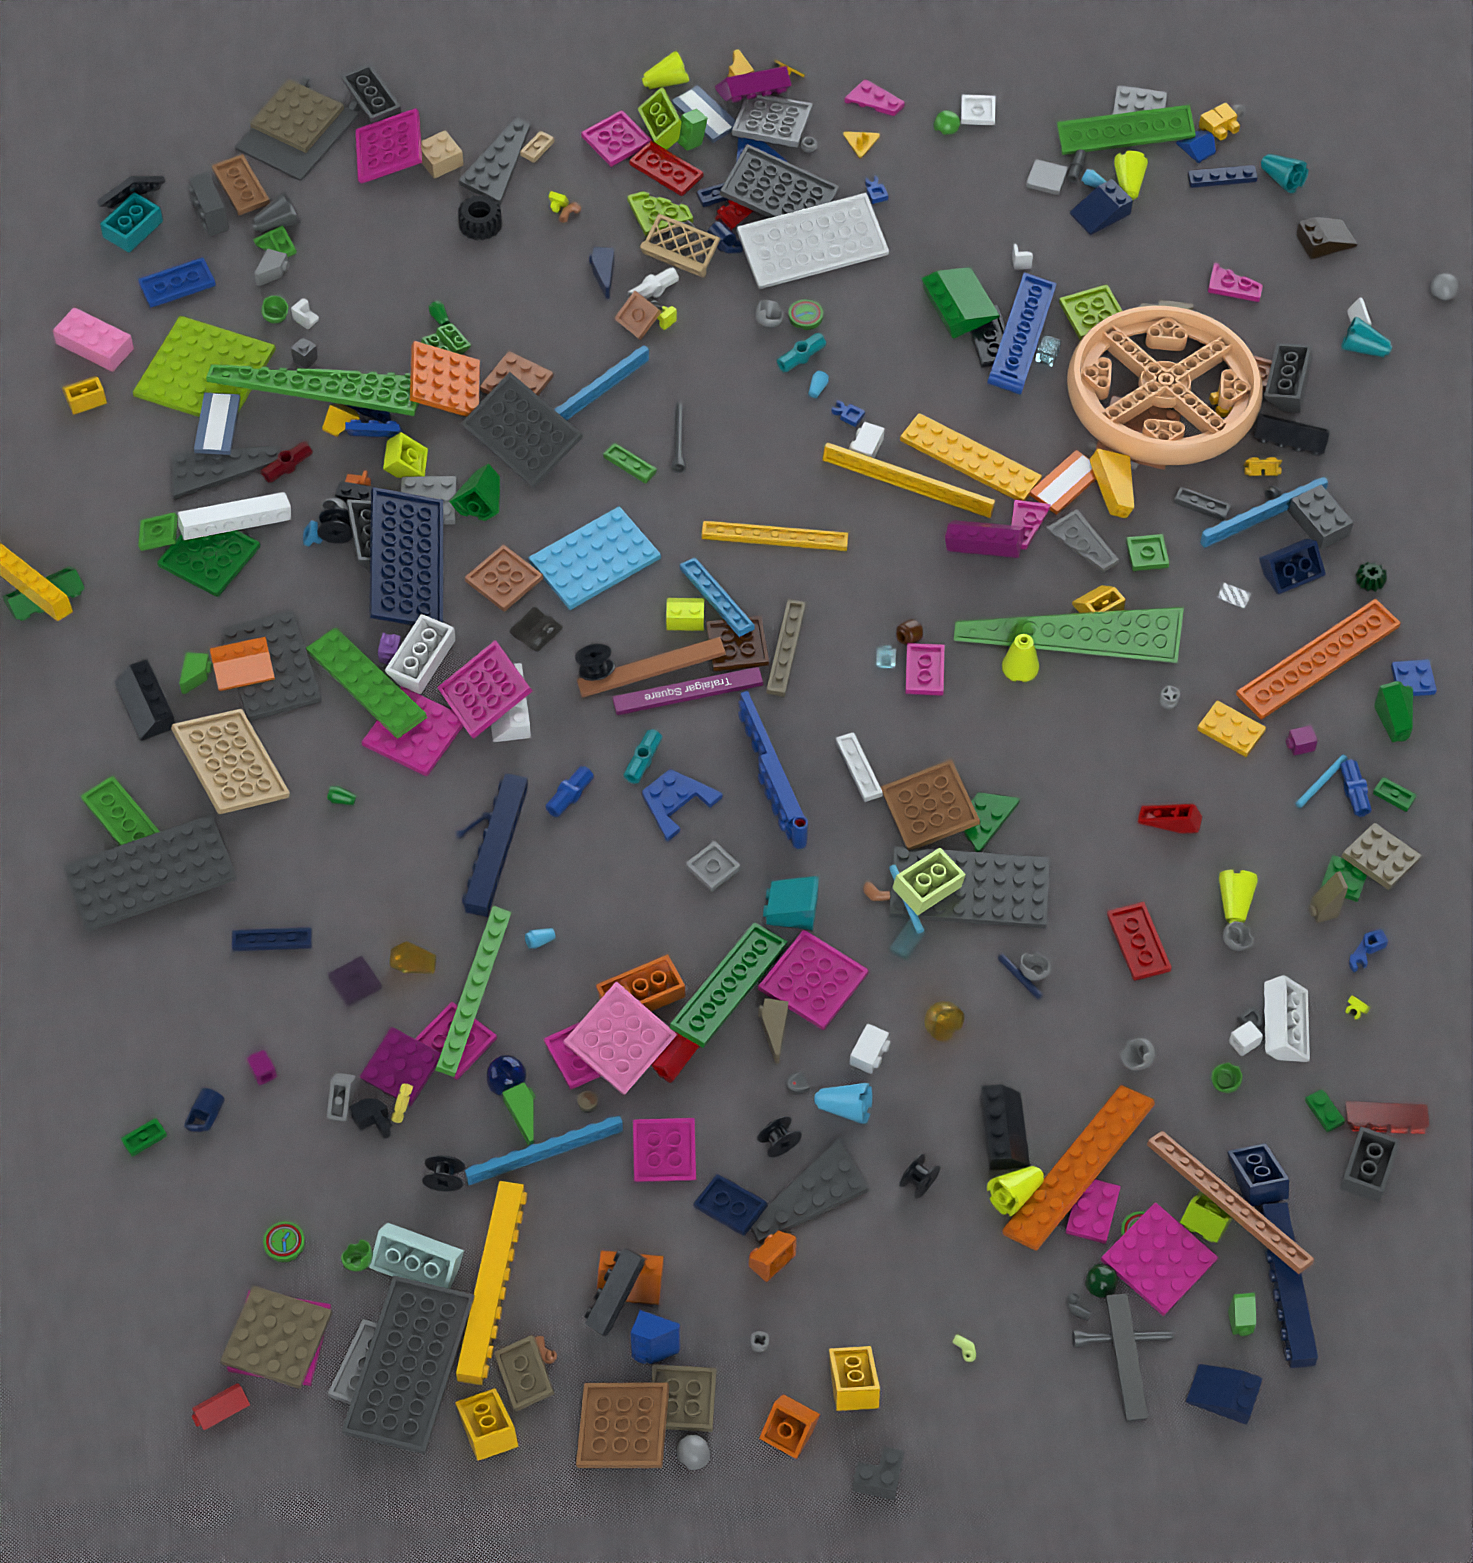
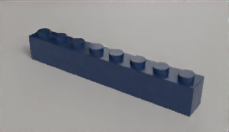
(496, 845)
(1290, 1297)

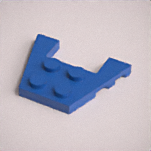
(670, 794)

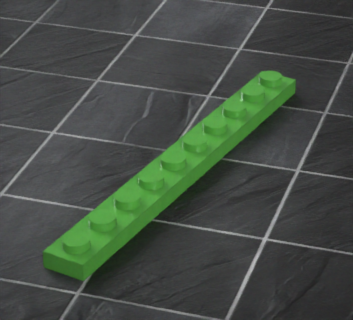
(473, 991)

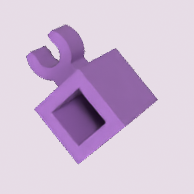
(388, 647)

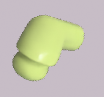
(967, 1346)

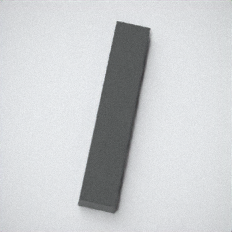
(1126, 1357)

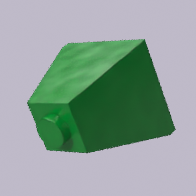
(479, 494)
(1395, 710)

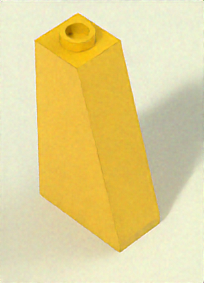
(1114, 480)

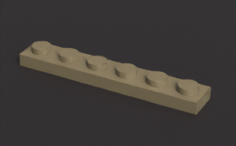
(786, 648)

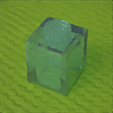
(1048, 350)

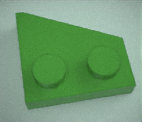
(276, 240)

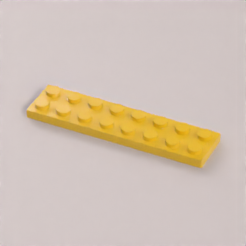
(970, 457)

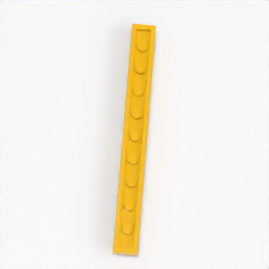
(908, 480)

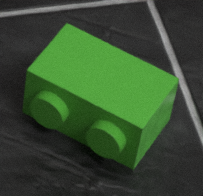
(692, 129)

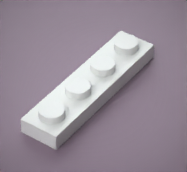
(859, 767)

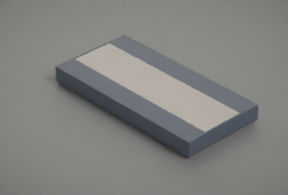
(719, 121)
(217, 423)

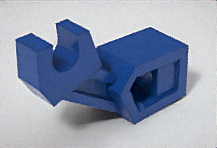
(1379, 942)

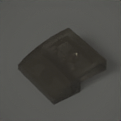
(535, 629)

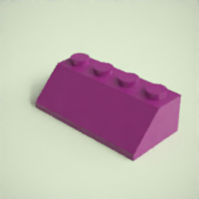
(754, 84)
(984, 538)

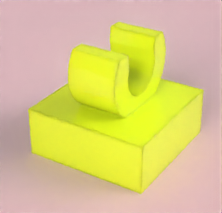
(557, 201)
(668, 317)
(1358, 1005)

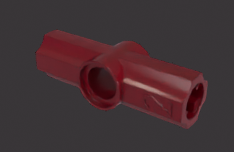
(286, 462)

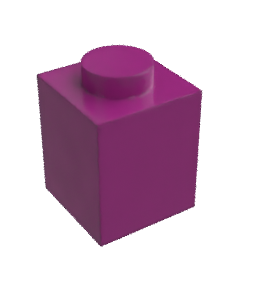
(1301, 740)
(261, 1067)

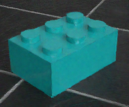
(131, 222)

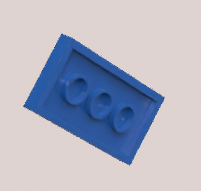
(176, 282)

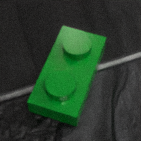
(1394, 794)
(1324, 1110)
(143, 1137)

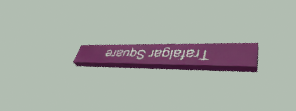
(687, 691)

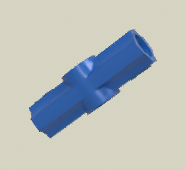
(1355, 788)
(569, 791)

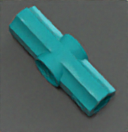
(801, 352)
(646, 748)

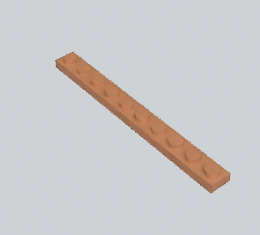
(1231, 1202)

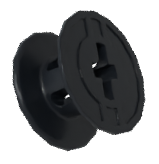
(332, 529)
(595, 662)
(778, 1135)
(443, 1176)
(919, 1176)

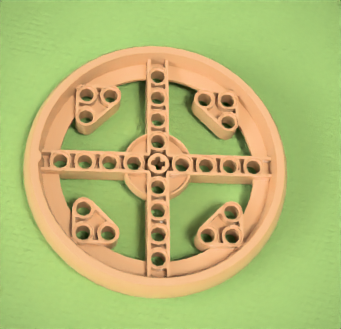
(1164, 385)

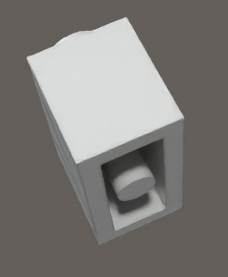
(868, 440)
(869, 1048)

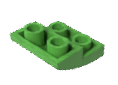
(448, 338)

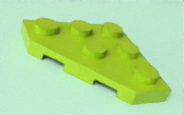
(647, 209)

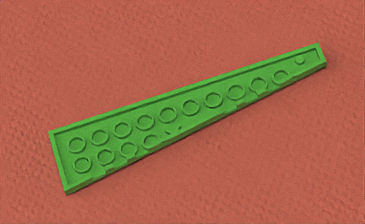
(344, 387)
(1122, 633)

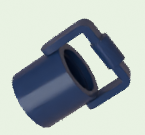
(727, 238)
(204, 1108)

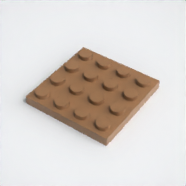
(930, 805)
(623, 1425)

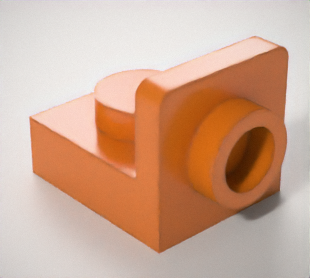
(357, 479)

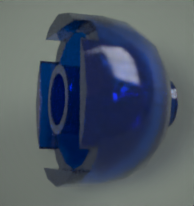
(505, 1074)

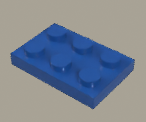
(373, 428)

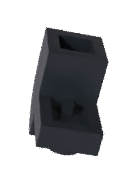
(371, 1112)

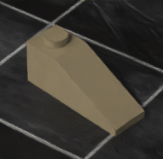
(1329, 899)
(774, 1020)

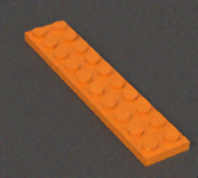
(1318, 659)
(1078, 1167)

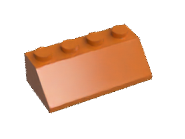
(651, 983)

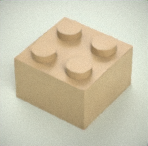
(441, 154)

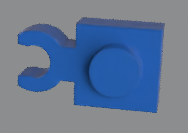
(875, 191)
(849, 414)

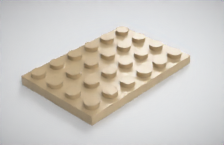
(230, 761)

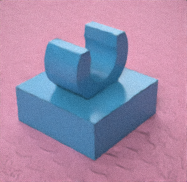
(310, 534)

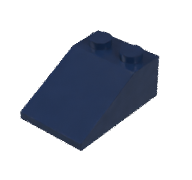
(1102, 207)
(1259, 1174)
(1225, 1392)

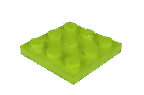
(1089, 308)

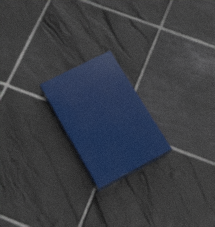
(730, 1204)

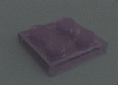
(354, 981)

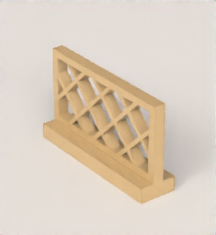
(673, 258)

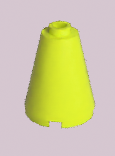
(666, 73)
(1130, 171)
(1021, 660)
(1237, 893)
(1014, 1189)

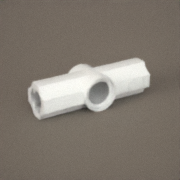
(656, 285)

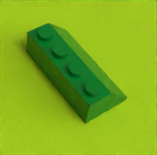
(66, 580)

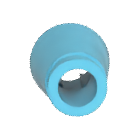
(1092, 179)
(818, 383)
(539, 937)

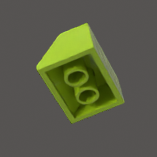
(661, 119)

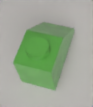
(195, 671)
(1243, 1314)

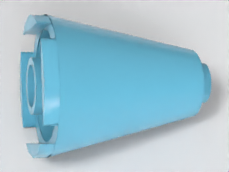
(846, 1101)

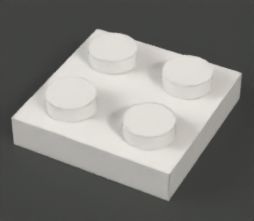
(978, 110)

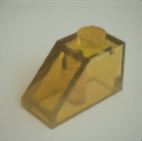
(412, 959)

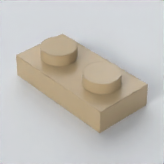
(537, 146)

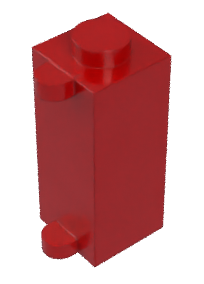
(674, 1057)
(219, 1407)

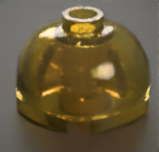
(943, 1020)

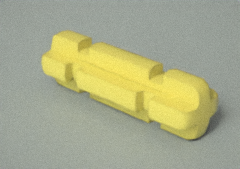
(401, 1103)

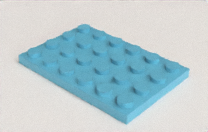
(594, 558)

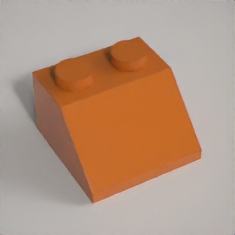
(773, 1254)
(789, 1426)

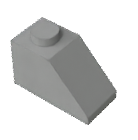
(271, 267)
(340, 1096)

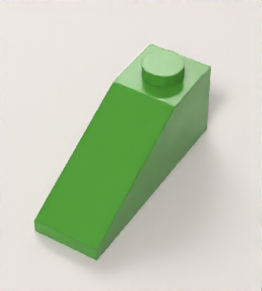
(520, 1104)

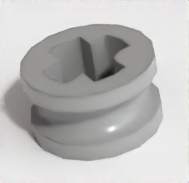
(757, 1347)

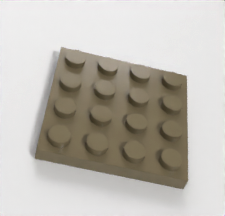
(297, 115)
(276, 1337)

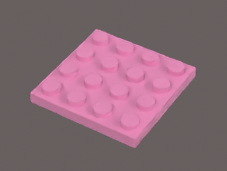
(620, 1038)

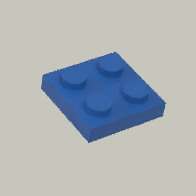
(1415, 674)

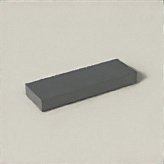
(1202, 503)

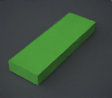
(630, 463)

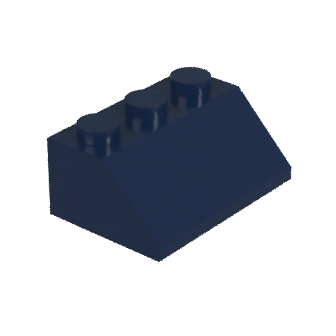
(1293, 565)

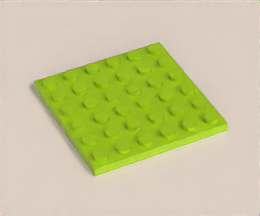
(183, 361)

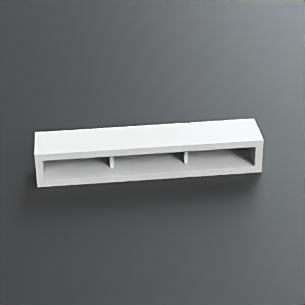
(234, 516)

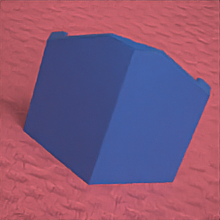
(1200, 146)

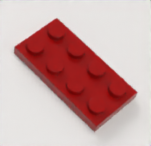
(666, 168)
(1139, 941)

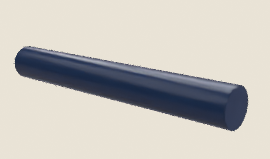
(1018, 974)

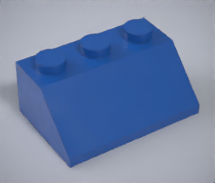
(654, 1338)

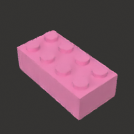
(93, 339)

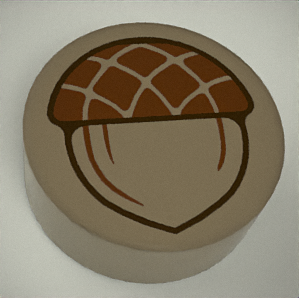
(587, 1101)

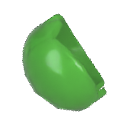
(947, 122)
(274, 309)
(1226, 1077)
(357, 1256)

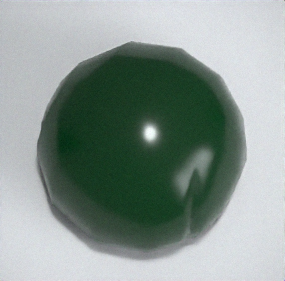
(1101, 1280)

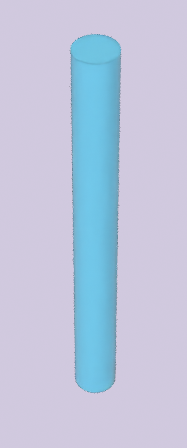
(1321, 781)
(914, 917)

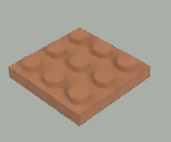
(529, 373)
(503, 578)

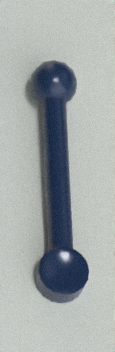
(460, 833)

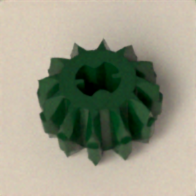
(1371, 576)

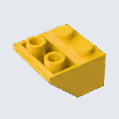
(84, 394)
(1100, 600)

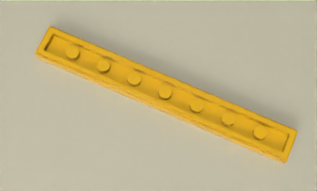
(775, 535)

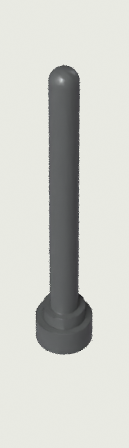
(679, 463)
(1082, 1338)

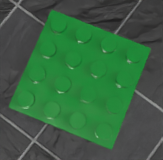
(209, 560)

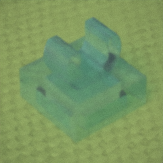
(886, 657)

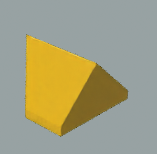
(337, 417)

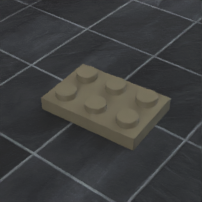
(524, 1373)

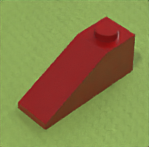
(1174, 818)

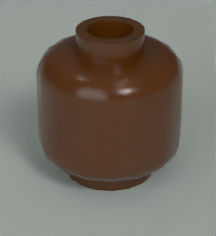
(909, 632)

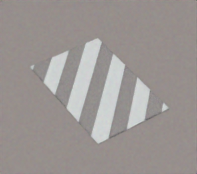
(1234, 595)

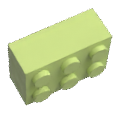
(928, 881)

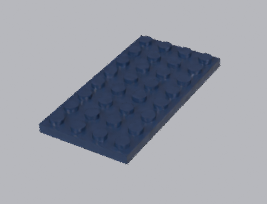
(405, 557)

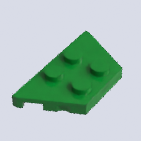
(992, 813)

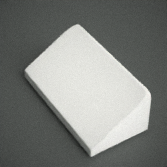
(1359, 310)

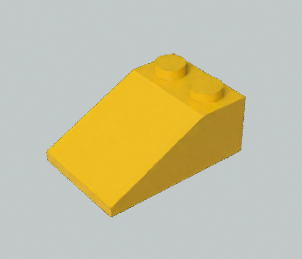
(854, 1378)
(487, 1424)

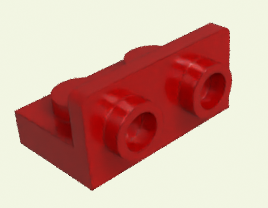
(733, 214)

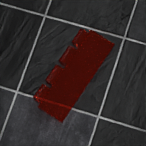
(1380, 1115)

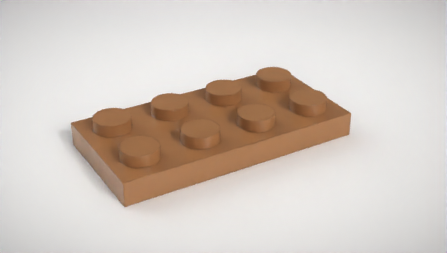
(240, 184)

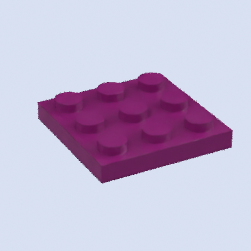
(400, 1061)

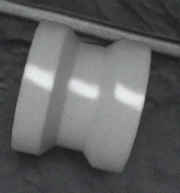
(1173, 694)

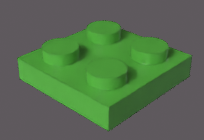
(158, 531)
(1147, 552)

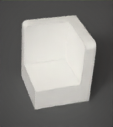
(1021, 260)
(303, 315)
(1245, 1038)

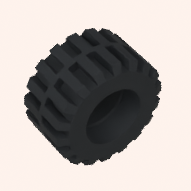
(477, 227)

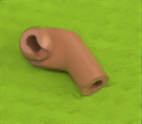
(573, 207)
(874, 894)
(547, 1355)

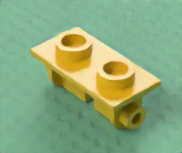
(1269, 465)

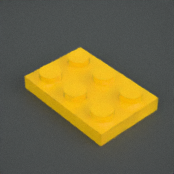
(1231, 728)

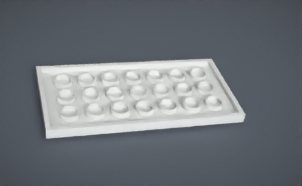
(812, 240)

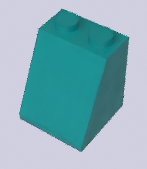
(792, 903)

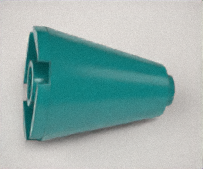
(1285, 171)
(1365, 340)

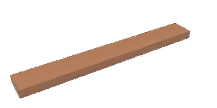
(654, 666)

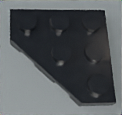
(137, 184)

